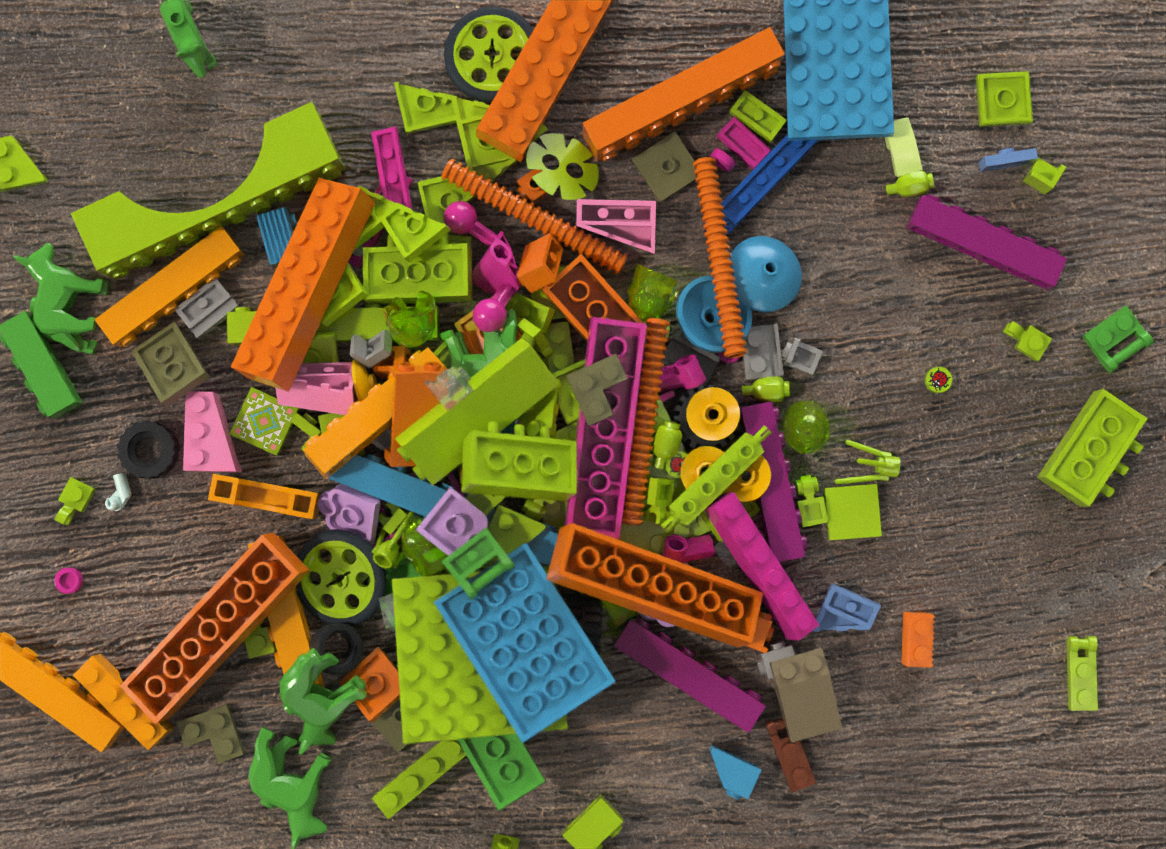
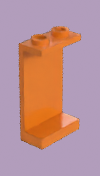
(410, 402)

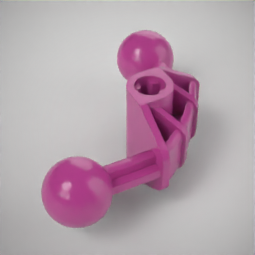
(494, 272)

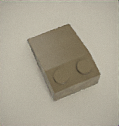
(806, 695)

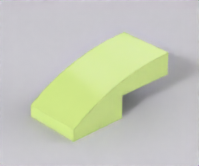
(903, 148)

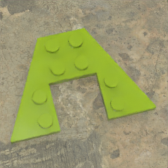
(430, 110)
(411, 234)

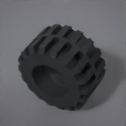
(688, 436)
(589, 616)

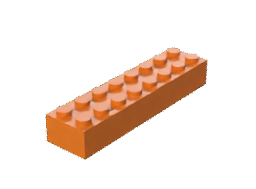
(540, 74)
(683, 95)
(303, 284)
(654, 585)
(215, 628)

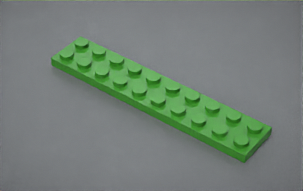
(499, 760)

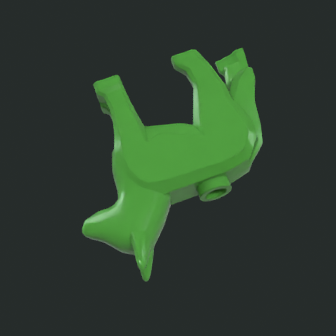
(186, 36)
(55, 298)
(494, 345)
(315, 703)
(287, 791)

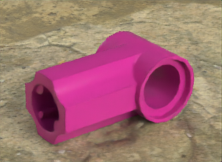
(683, 372)
(688, 549)

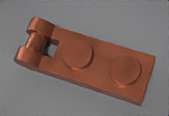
(791, 757)

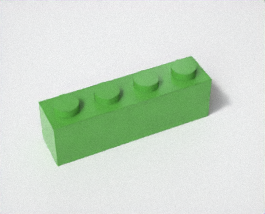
(40, 366)

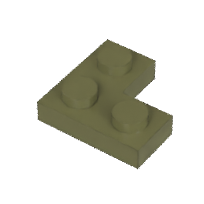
(589, 385)
(218, 727)

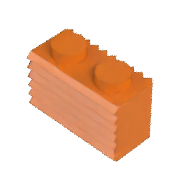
(540, 263)
(917, 639)

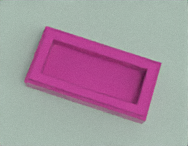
(743, 143)

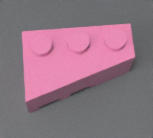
(620, 220)
(321, 388)
(207, 435)

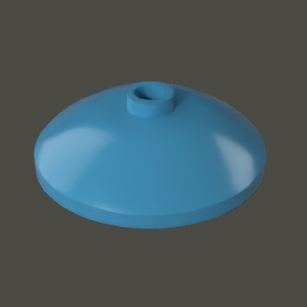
(755, 285)
(697, 302)

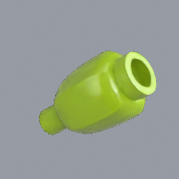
(911, 184)
(768, 389)
(666, 443)

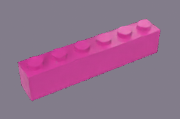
(761, 566)

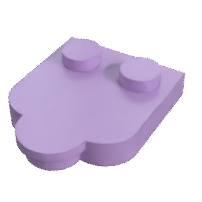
(350, 511)
(452, 522)

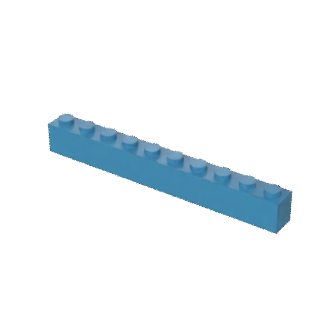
(418, 496)

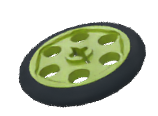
(462, 37)
(312, 595)

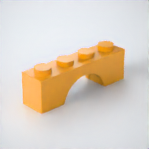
(264, 496)
(104, 684)

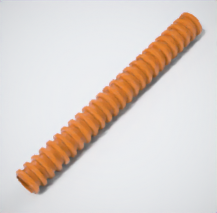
(534, 216)
(720, 257)
(645, 420)

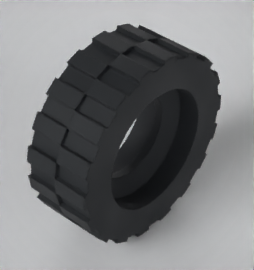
(128, 444)

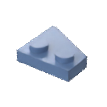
(846, 611)

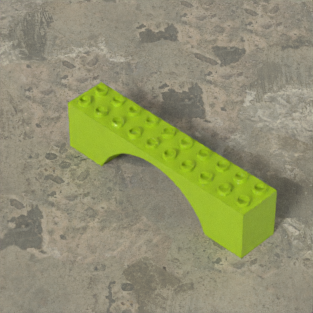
(291, 159)

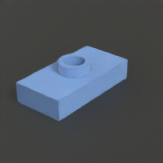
(1008, 158)

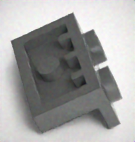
(681, 346)

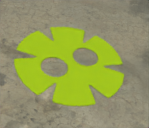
(551, 179)

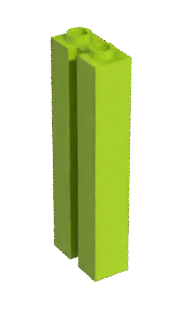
(499, 395)

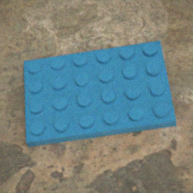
(838, 69)
(526, 645)

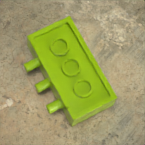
(439, 270)
(1093, 449)
(519, 464)

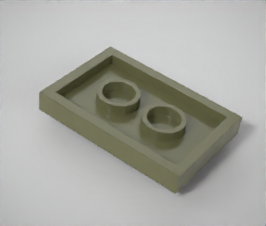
(170, 364)

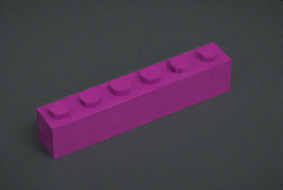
(986, 242)
(776, 504)
(690, 675)

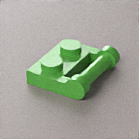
(1113, 331)
(472, 556)

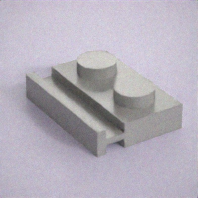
(206, 308)
(763, 353)

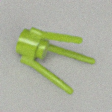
(885, 465)
(387, 553)

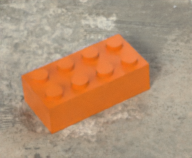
(585, 294)

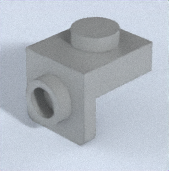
(373, 350)
(801, 356)
(776, 652)

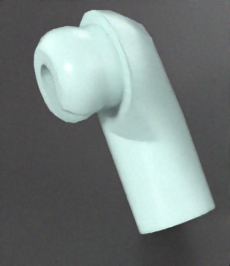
(121, 495)

